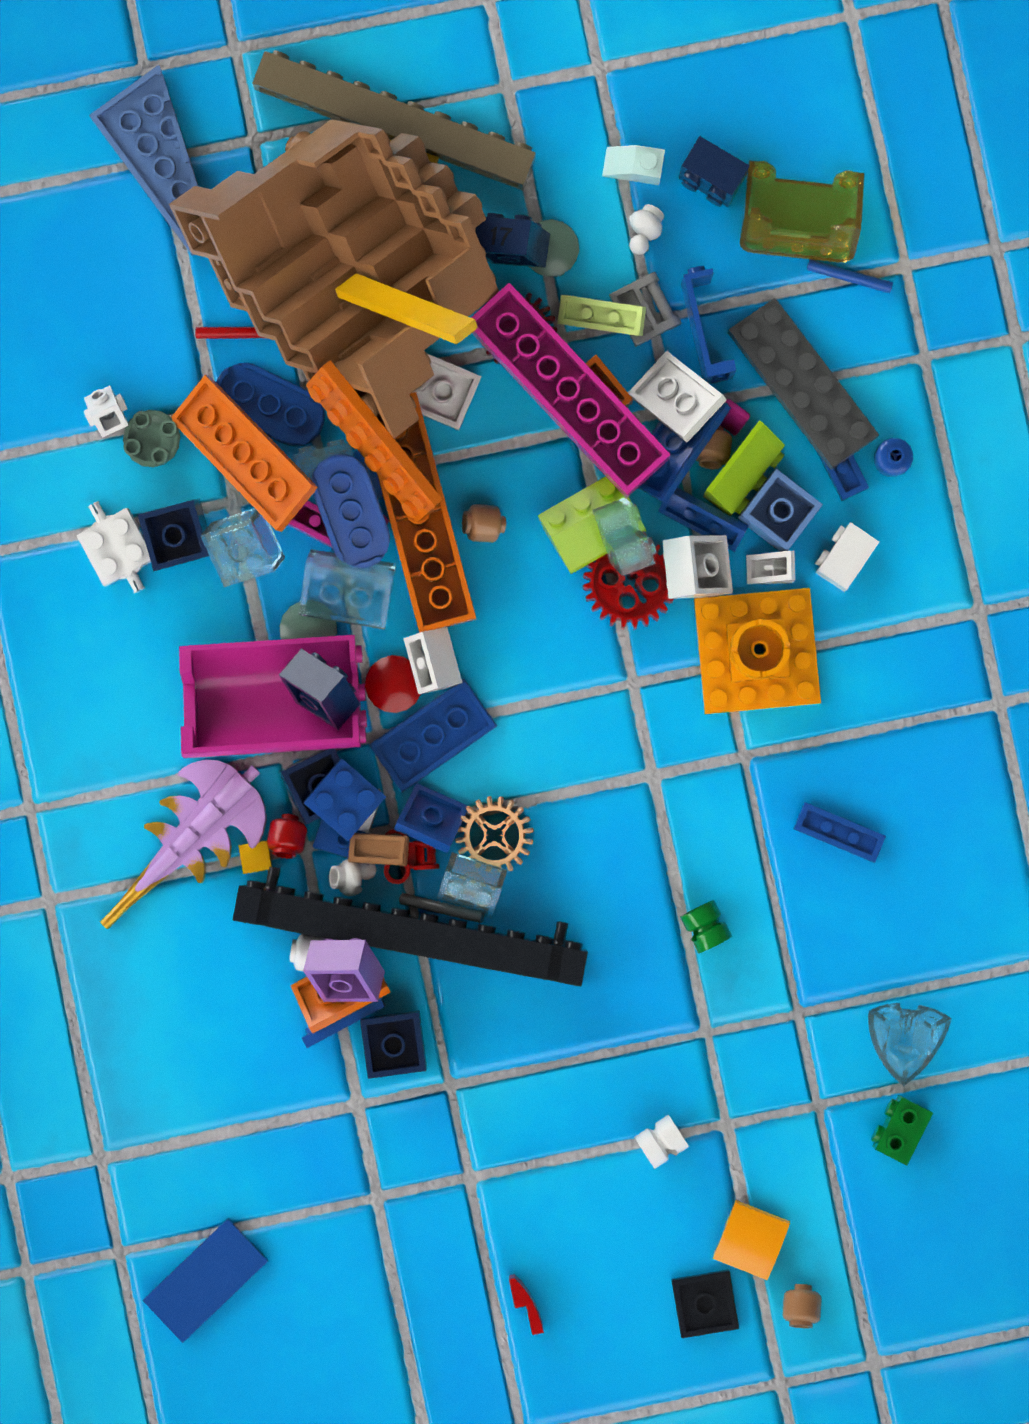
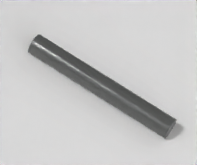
(441, 907)

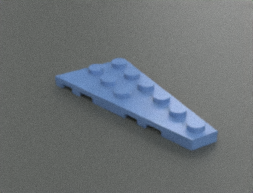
(149, 141)

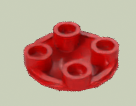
(391, 684)

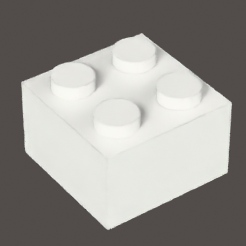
(697, 566)

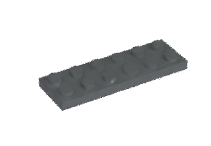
(803, 383)

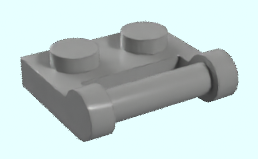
(632, 295)

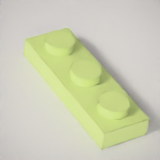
(601, 315)

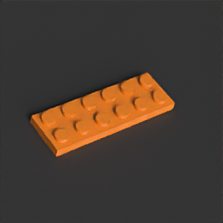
(373, 441)
(243, 453)

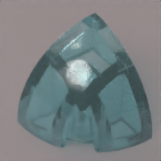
(906, 1038)

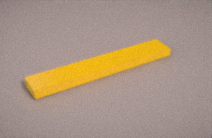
(406, 308)

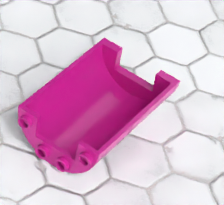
(244, 708)

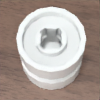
(661, 1141)

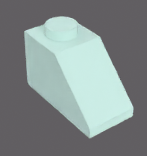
(634, 163)

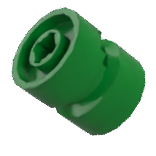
(706, 926)

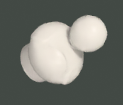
(647, 227)
(349, 876)

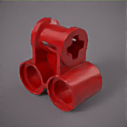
(416, 859)

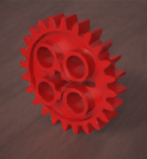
(608, 596)

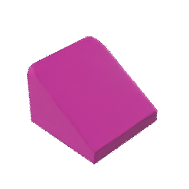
(735, 418)

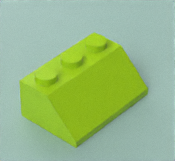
(745, 470)
(573, 525)

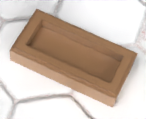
(379, 849)

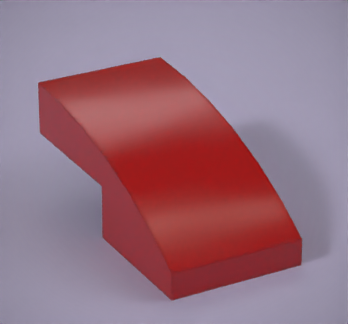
(522, 1298)

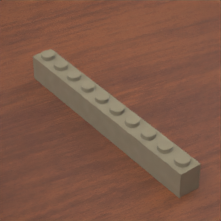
(356, 104)

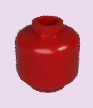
(287, 836)

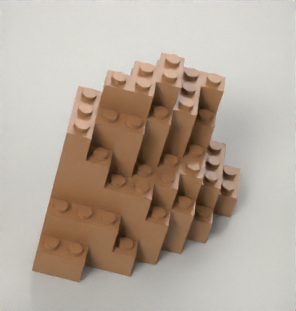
(336, 210)

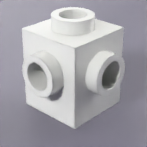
(106, 411)

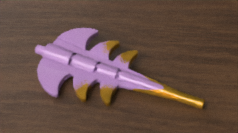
(224, 801)

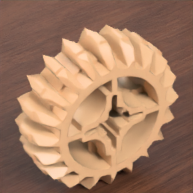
(513, 817)

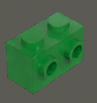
(901, 1129)

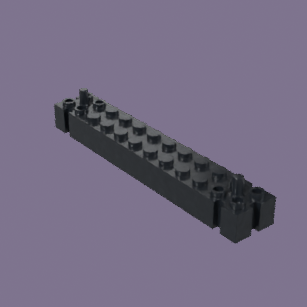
(423, 936)

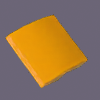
(751, 1240)

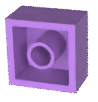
(344, 970)

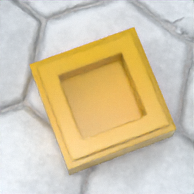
(255, 858)

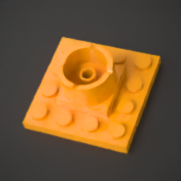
(731, 670)

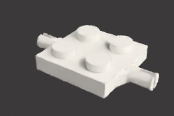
(115, 547)

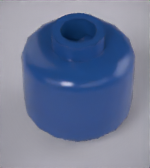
(890, 467)

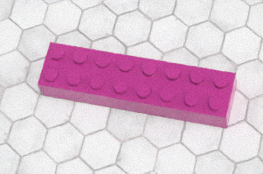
(568, 390)

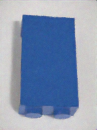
(710, 372)

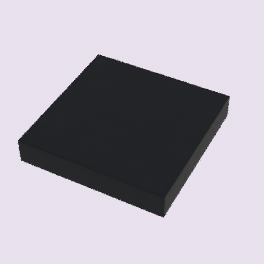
(705, 1303)

